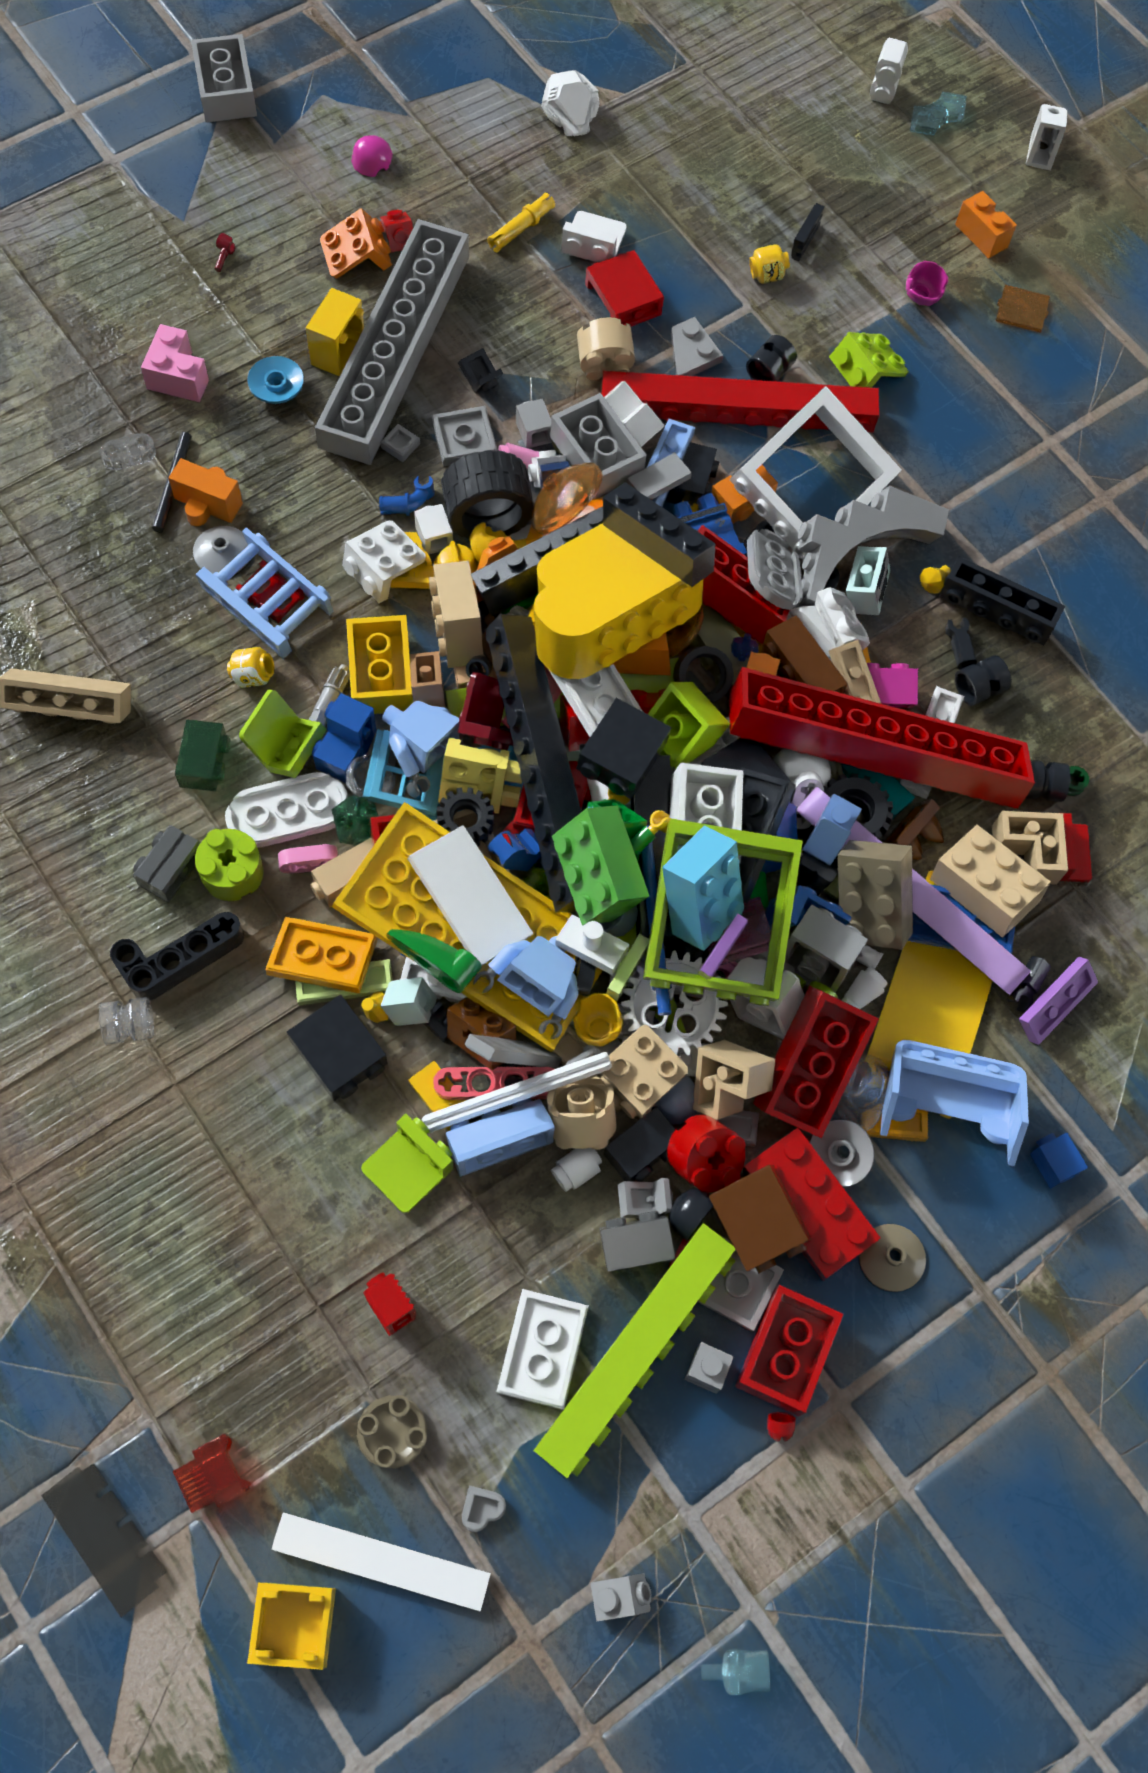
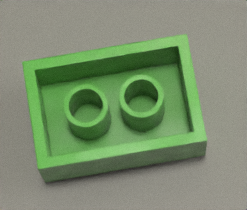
(600, 865)

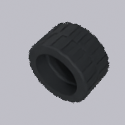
(487, 489)

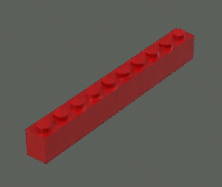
(740, 399)

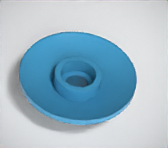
(279, 372)

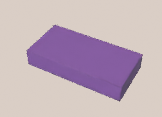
(723, 947)

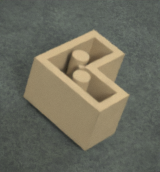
(1036, 837)
(728, 1076)

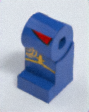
(516, 850)

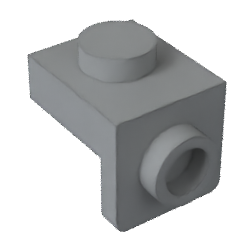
(645, 1197)
(621, 1597)

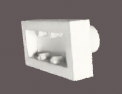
(592, 944)

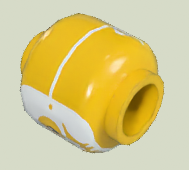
(250, 667)

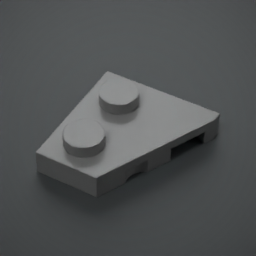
(693, 348)

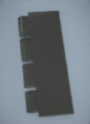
(104, 1546)

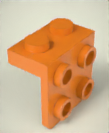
(353, 242)

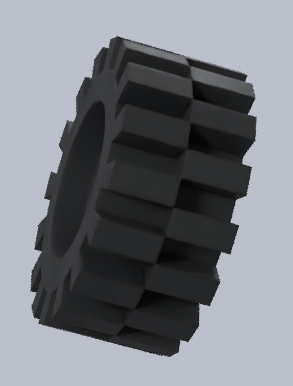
(470, 801)

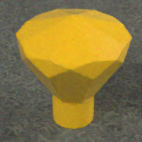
(933, 578)
(373, 1009)

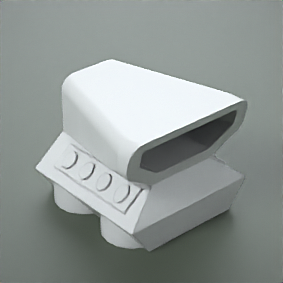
(832, 621)

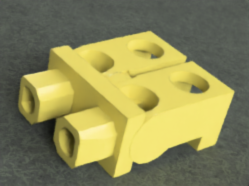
(482, 771)

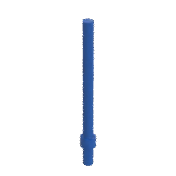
(650, 880)

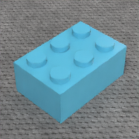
(703, 887)

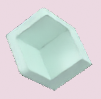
(408, 1001)

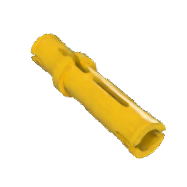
(528, 217)

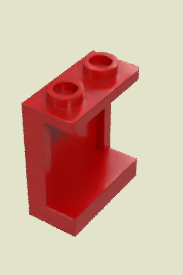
(626, 288)

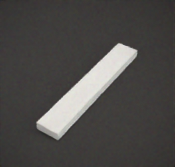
(381, 1561)

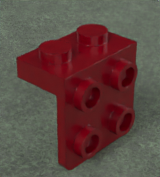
(484, 712)

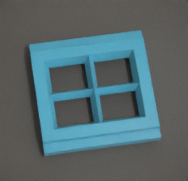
(376, 775)

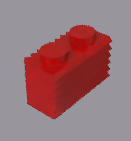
(389, 1302)

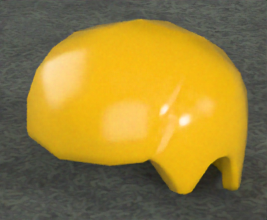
(598, 1019)

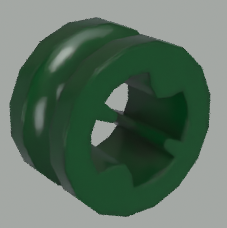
(1083, 779)

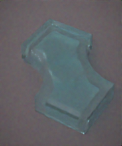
(946, 109)

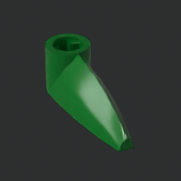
(445, 963)

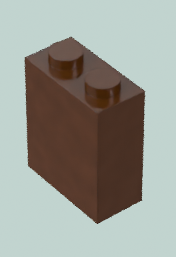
(760, 1219)

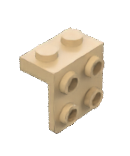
(643, 1071)

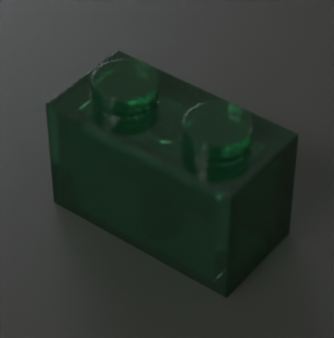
(201, 755)

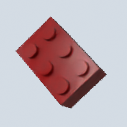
(789, 1350)

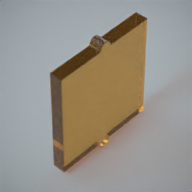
(1022, 308)

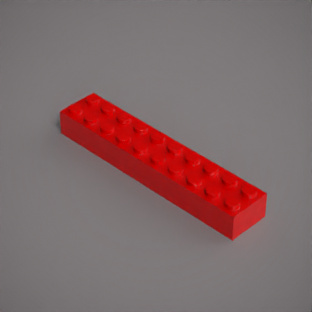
(880, 738)

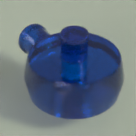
(743, 646)

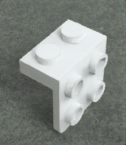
(592, 237)
(380, 557)

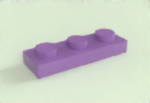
(1058, 1000)

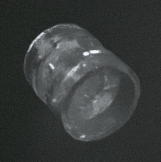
(122, 1021)

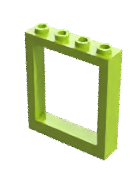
(751, 845)

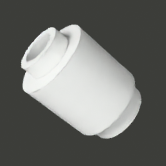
(576, 1168)

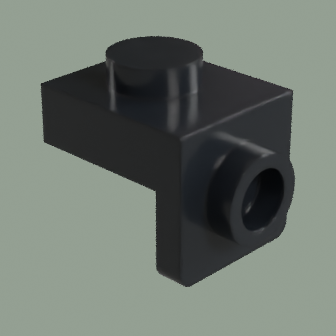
(480, 371)

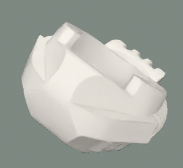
(570, 102)

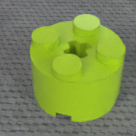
(229, 864)

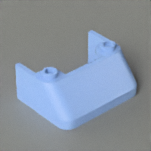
(958, 1087)

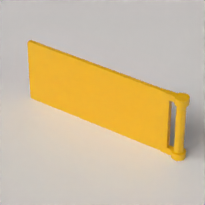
(931, 1001)

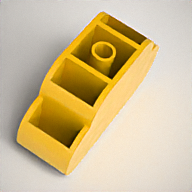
(604, 602)

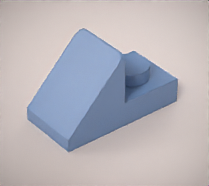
(832, 829)

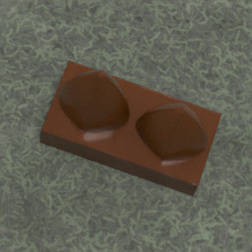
(918, 821)

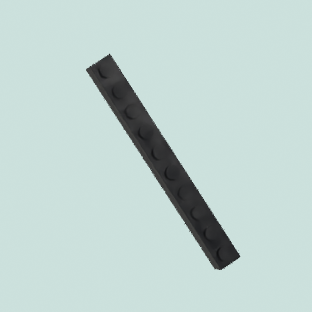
(536, 742)

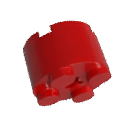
(706, 1153)

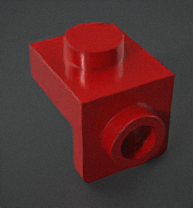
(398, 229)

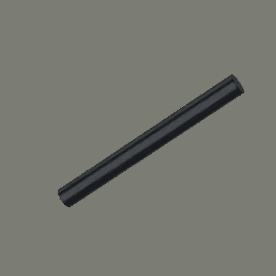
(167, 495)

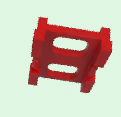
(276, 583)

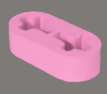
(305, 858)

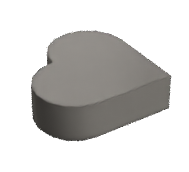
(481, 1508)

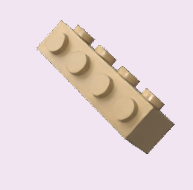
(65, 695)

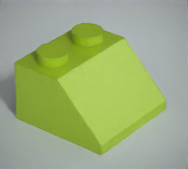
(693, 721)

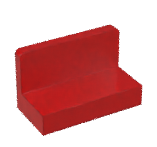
(1077, 851)

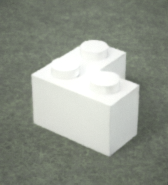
(634, 414)

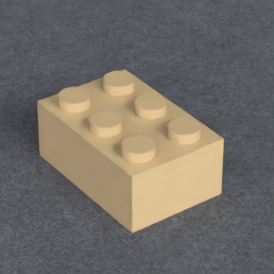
(456, 613)
(990, 880)

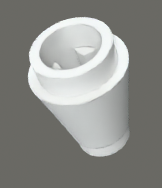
(865, 988)

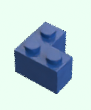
(348, 736)

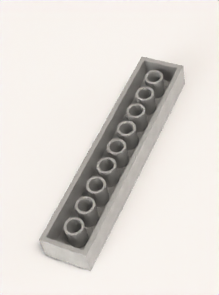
(392, 342)

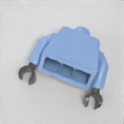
(420, 739)
(539, 975)

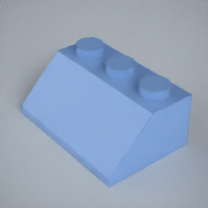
(500, 1136)

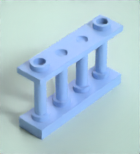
(257, 618)

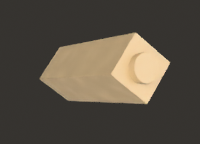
(334, 875)

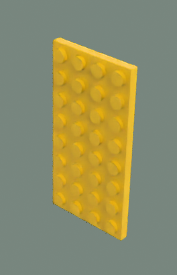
(390, 895)

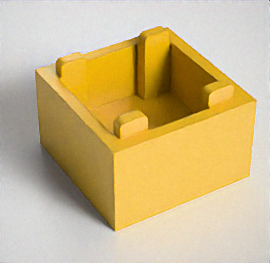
(334, 331)
(291, 1626)

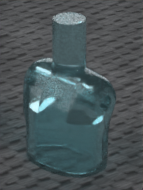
(741, 1671)

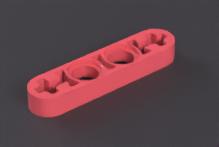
(496, 1077)

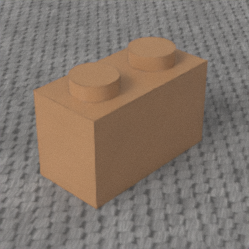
(427, 678)

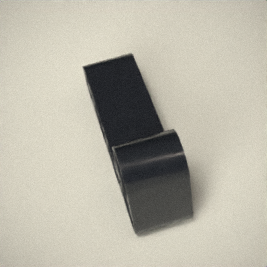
(179, 950)

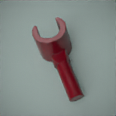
(226, 245)

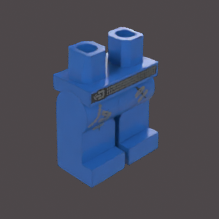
(712, 516)

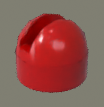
(781, 1425)

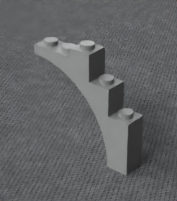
(890, 515)

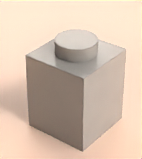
(533, 423)
(709, 1368)

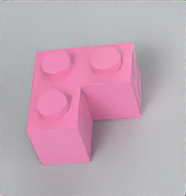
(171, 367)

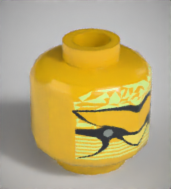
(769, 264)

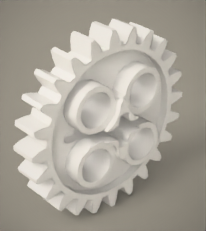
(703, 1011)

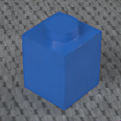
(1058, 1159)

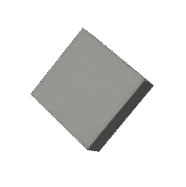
(400, 443)

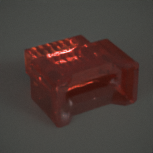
(211, 1476)

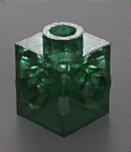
(353, 819)

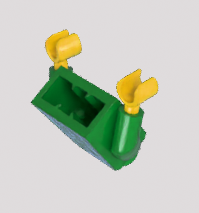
(636, 826)

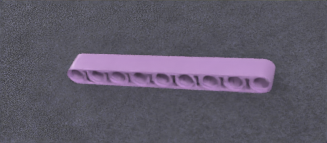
(940, 913)

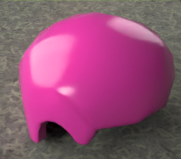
(371, 155)
(926, 283)

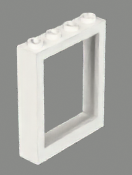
(847, 430)

